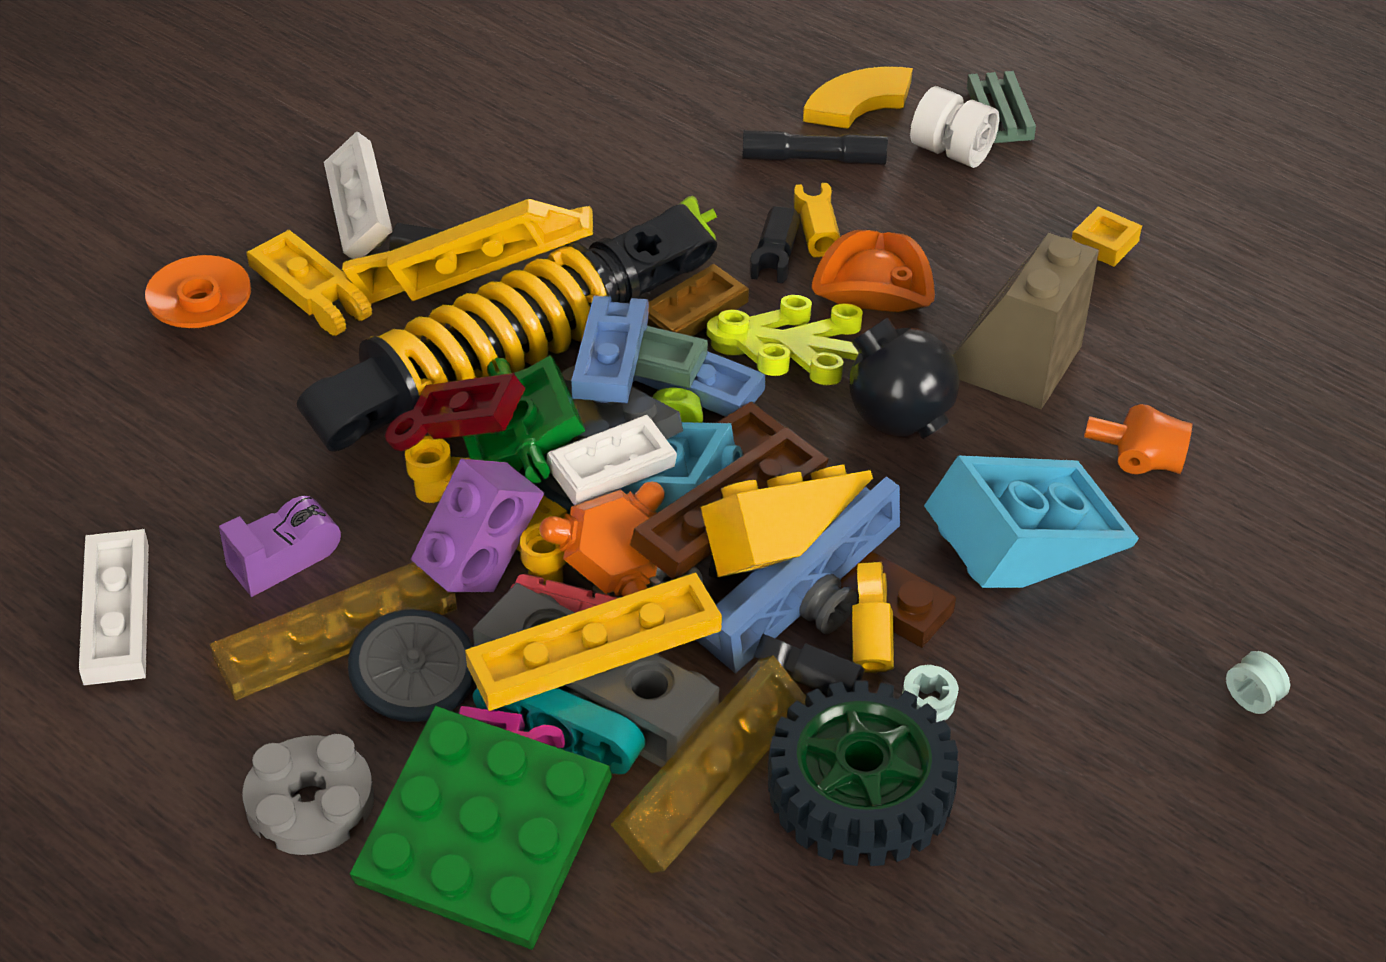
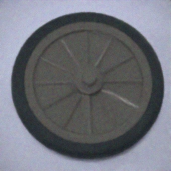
(410, 664)

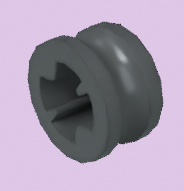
(828, 603)

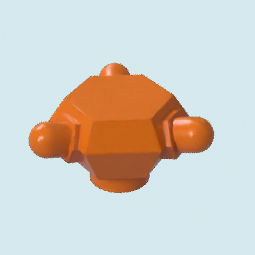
(599, 538)

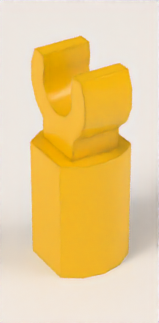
(817, 219)
(872, 620)

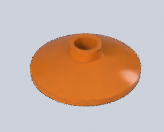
(198, 291)

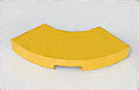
(858, 92)

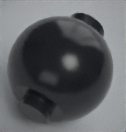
(903, 380)

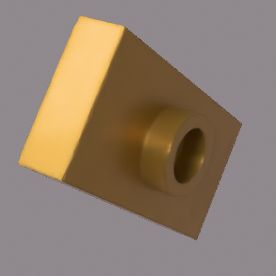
(696, 301)

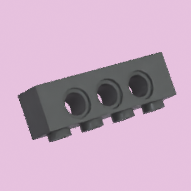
(650, 692)

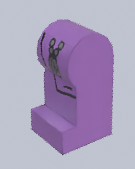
(278, 543)

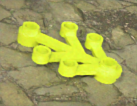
(807, 344)

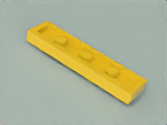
(592, 641)

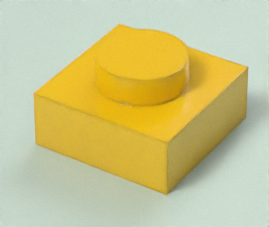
(1109, 234)

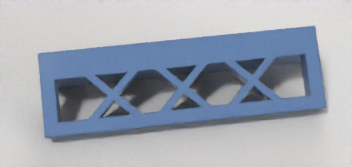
(773, 595)

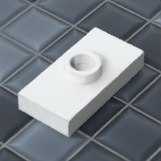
(611, 459)

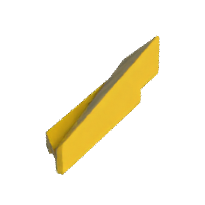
(469, 250)

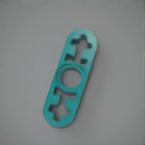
(585, 726)

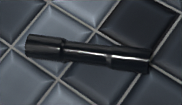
(845, 148)

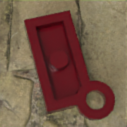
(458, 410)

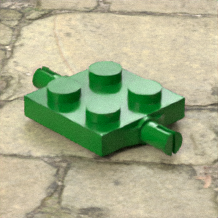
(539, 424)

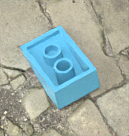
(1025, 518)

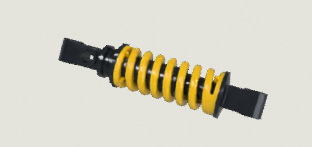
(505, 319)

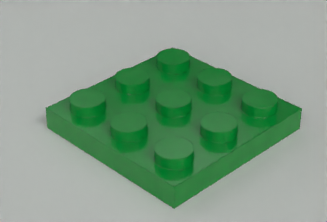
(482, 826)

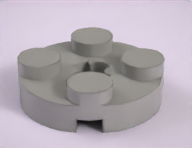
(304, 762)

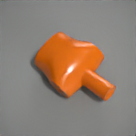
(1145, 439)

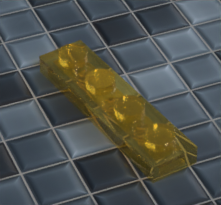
(321, 629)
(708, 766)

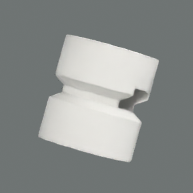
(954, 126)

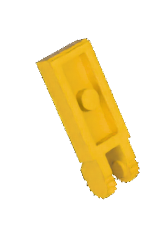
(309, 280)

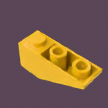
(776, 523)

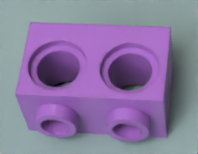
(477, 526)

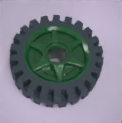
(888, 806)

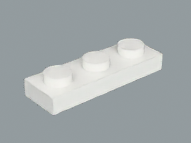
(357, 197)
(114, 607)

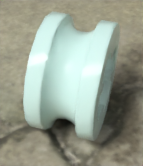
(929, 679)
(1258, 682)

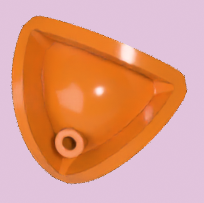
(875, 272)

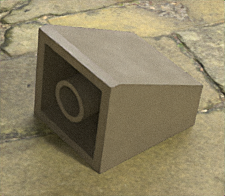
(1032, 324)

